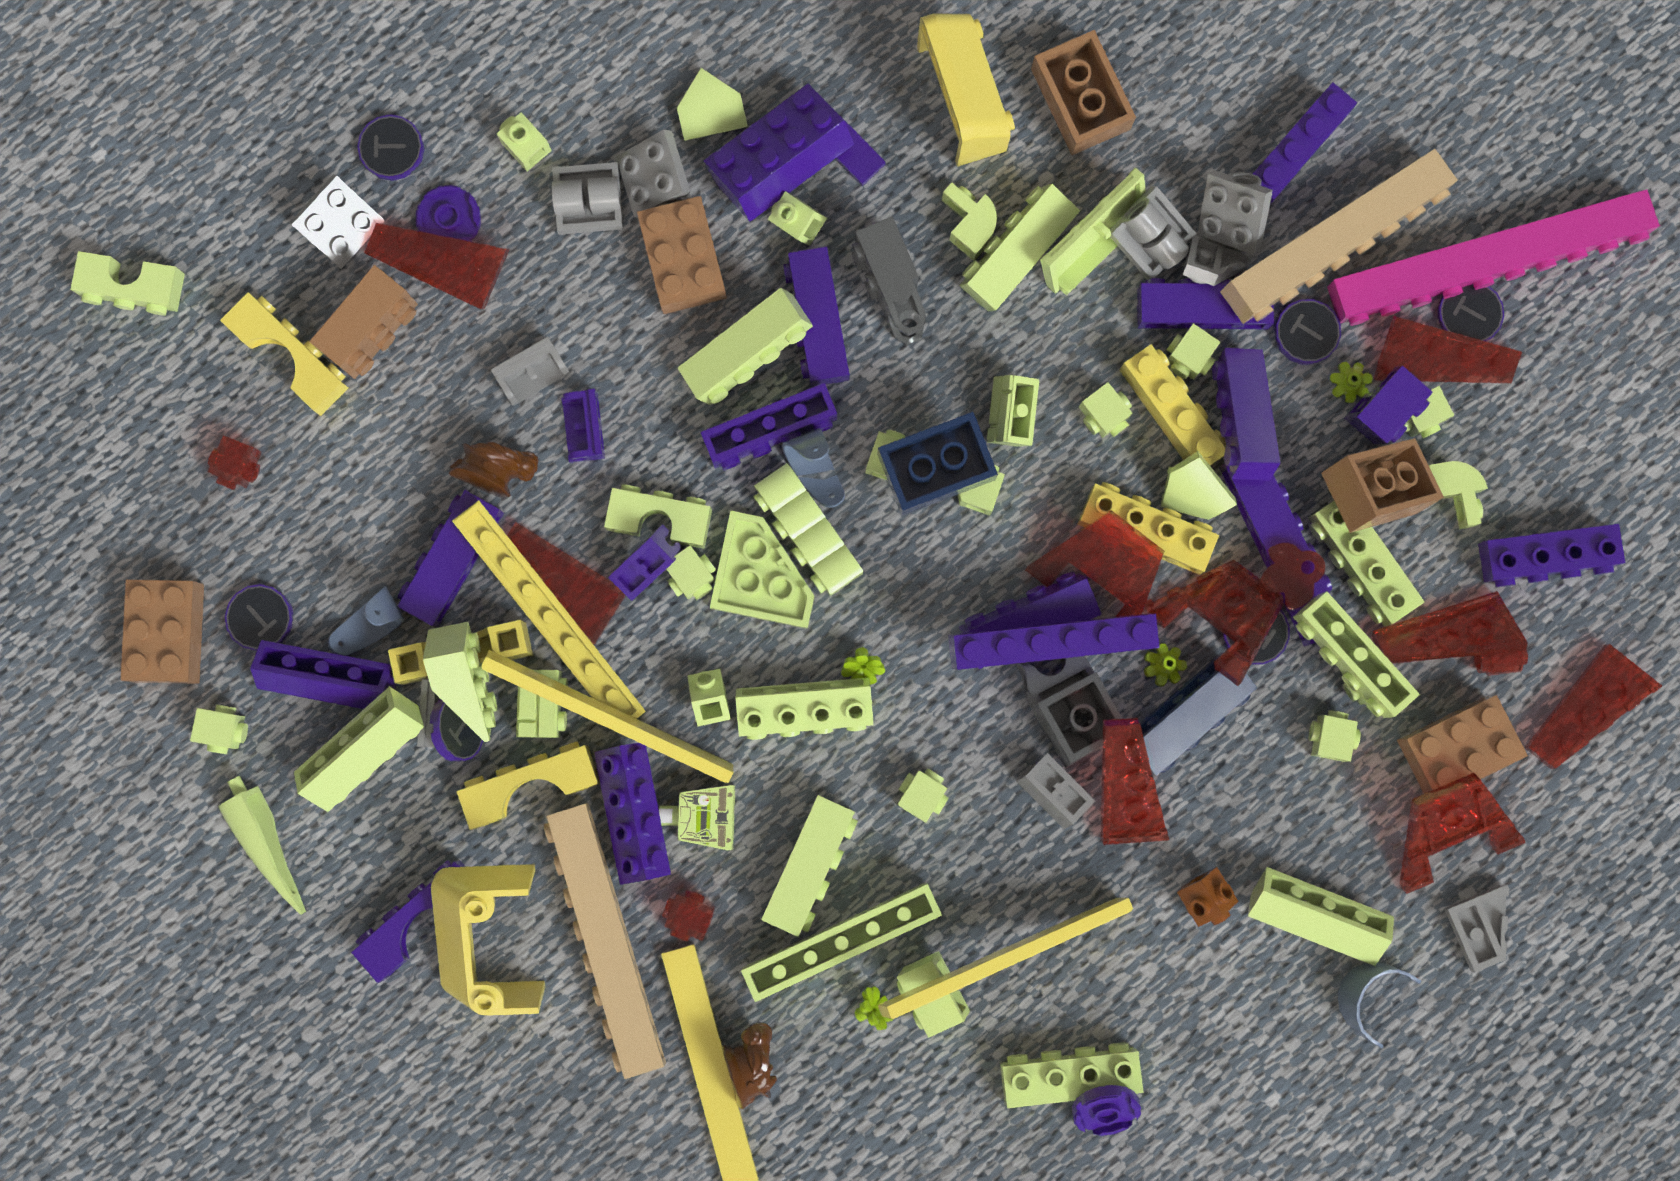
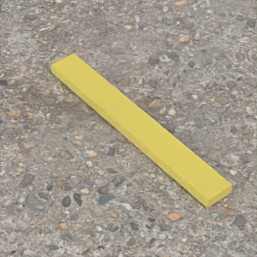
(545, 610)
(607, 716)
(1004, 958)
(709, 1064)

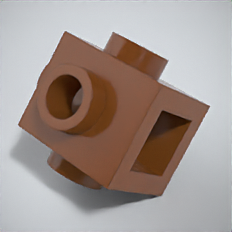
(1208, 898)

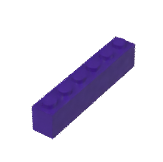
(1272, 522)
(1053, 641)

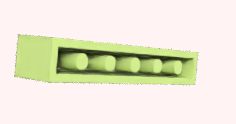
(840, 942)

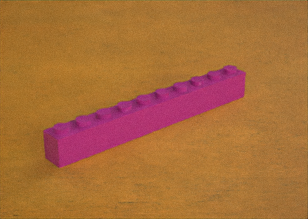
(1492, 257)

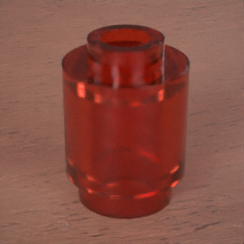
(1501, 662)

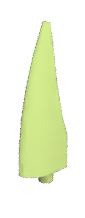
(256, 832)

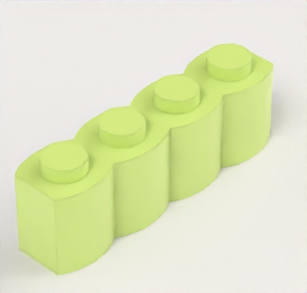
(808, 529)

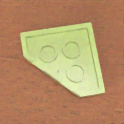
(758, 575)

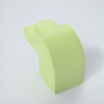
(978, 220)
(1461, 483)

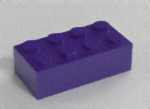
(779, 152)

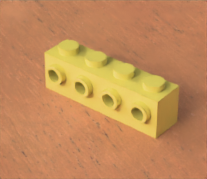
(1171, 406)
(1183, 542)

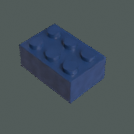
(937, 463)

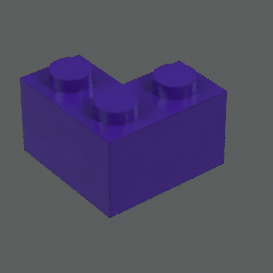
(1386, 409)

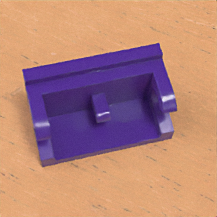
(583, 426)
(645, 564)

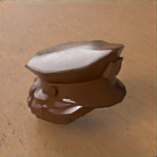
(492, 467)
(750, 1064)

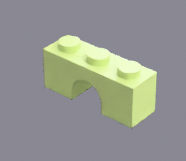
(98, 280)
(630, 508)

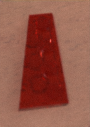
(447, 263)
(580, 590)
(1128, 788)

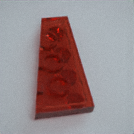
(1444, 355)
(1459, 630)
(1593, 703)

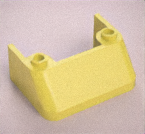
(966, 84)
(465, 898)

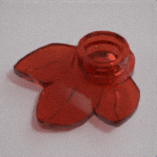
(1287, 574)

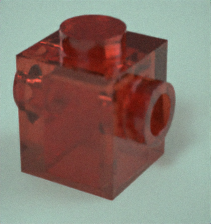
(234, 463)
(688, 916)

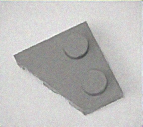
(1213, 261)
(1481, 927)

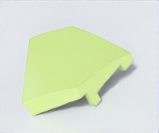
(710, 108)
(1196, 489)

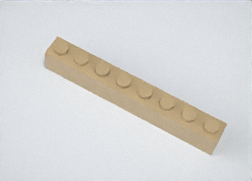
(1339, 236)
(605, 940)

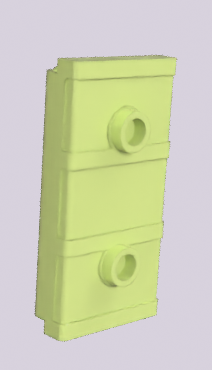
(1090, 239)

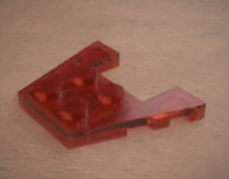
(1110, 555)
(1233, 604)
(1448, 818)

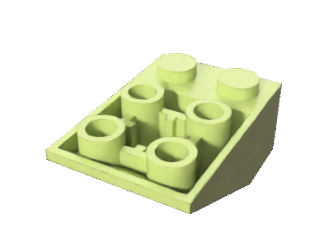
(458, 676)

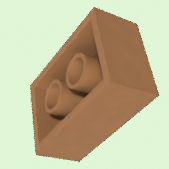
(1083, 92)
(681, 255)
(365, 323)
(1382, 485)
(162, 631)
(1464, 742)

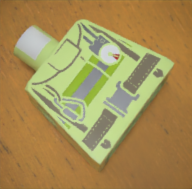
(703, 816)

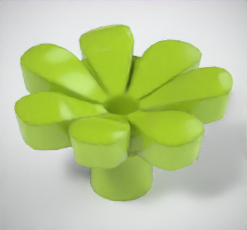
(1346, 386)
(863, 666)
(1159, 667)
(869, 1008)

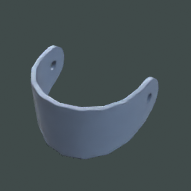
(810, 455)
(367, 625)
(1353, 988)

